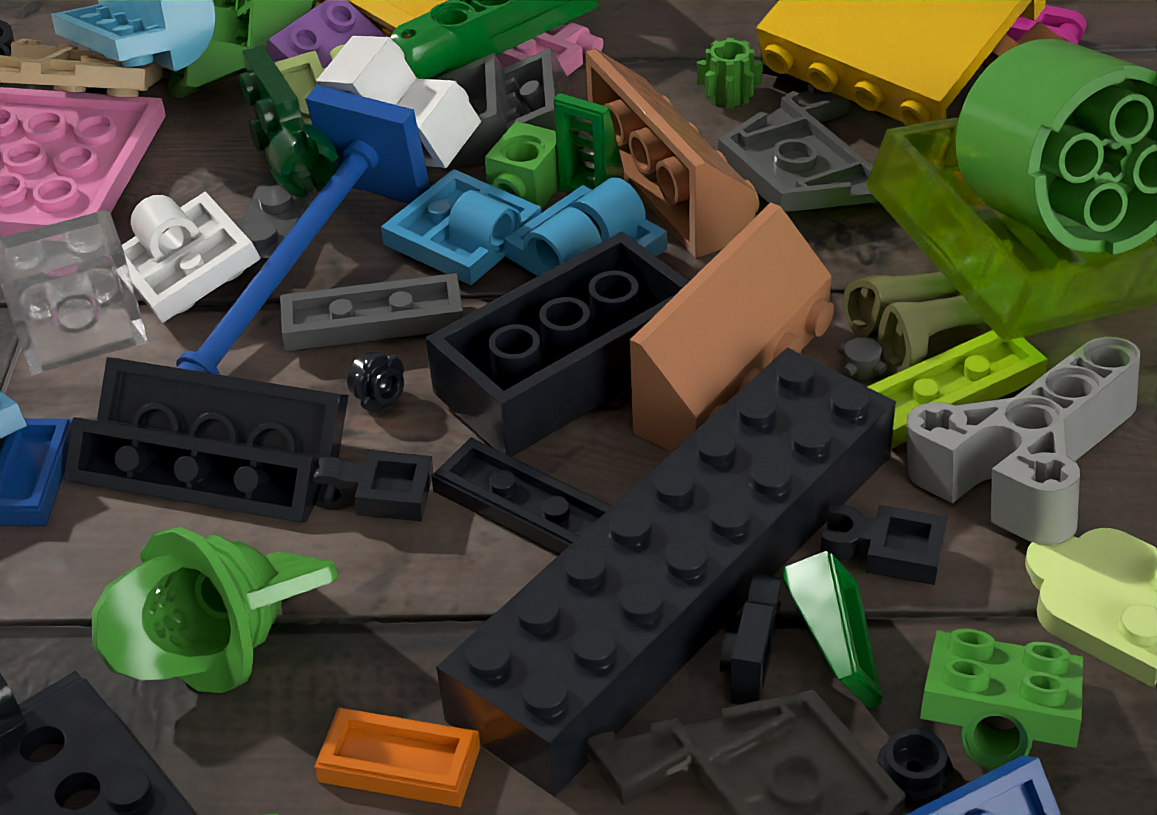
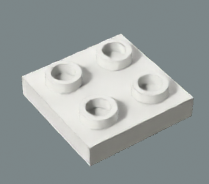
(189, 258)

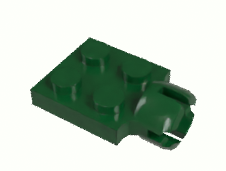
(295, 151)

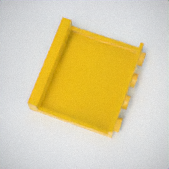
(888, 53)

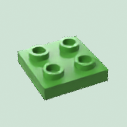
(1027, 684)

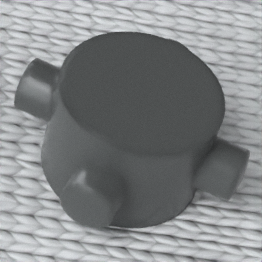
(862, 358)

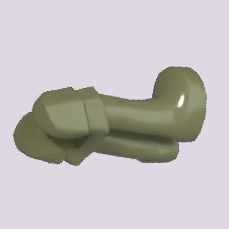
(906, 313)

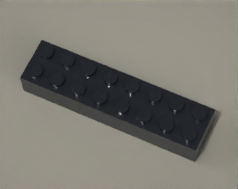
(664, 568)

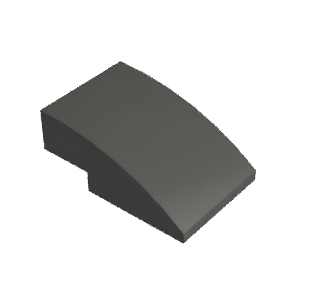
(507, 95)

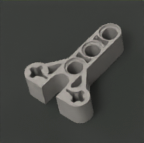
(1028, 440)

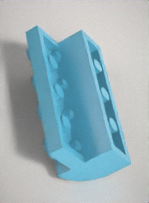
(141, 30)

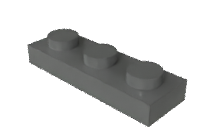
(369, 312)

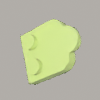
(1101, 597)

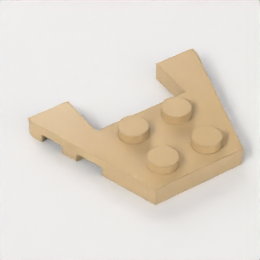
(74, 69)

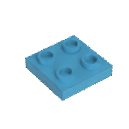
(458, 225)

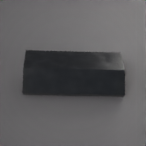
(207, 439)

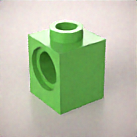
(525, 163)

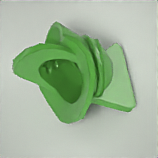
(197, 608)

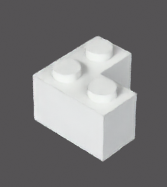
(378, 71)

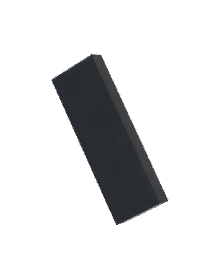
(517, 496)

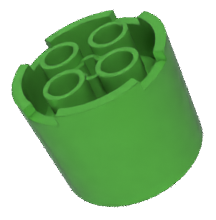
(1064, 144)

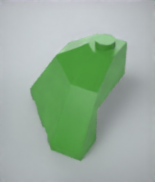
(237, 28)

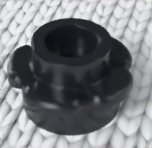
(376, 380)
(917, 750)

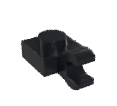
(382, 487)

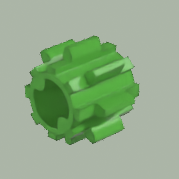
(729, 72)

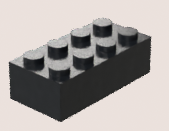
(550, 344)

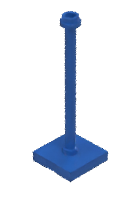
(376, 153)

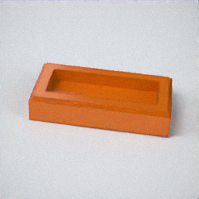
(398, 757)

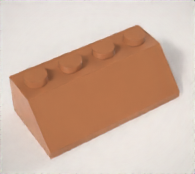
(670, 161)
(727, 327)

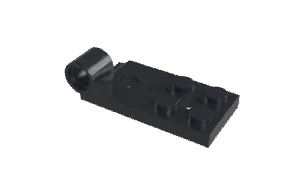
(94, 756)

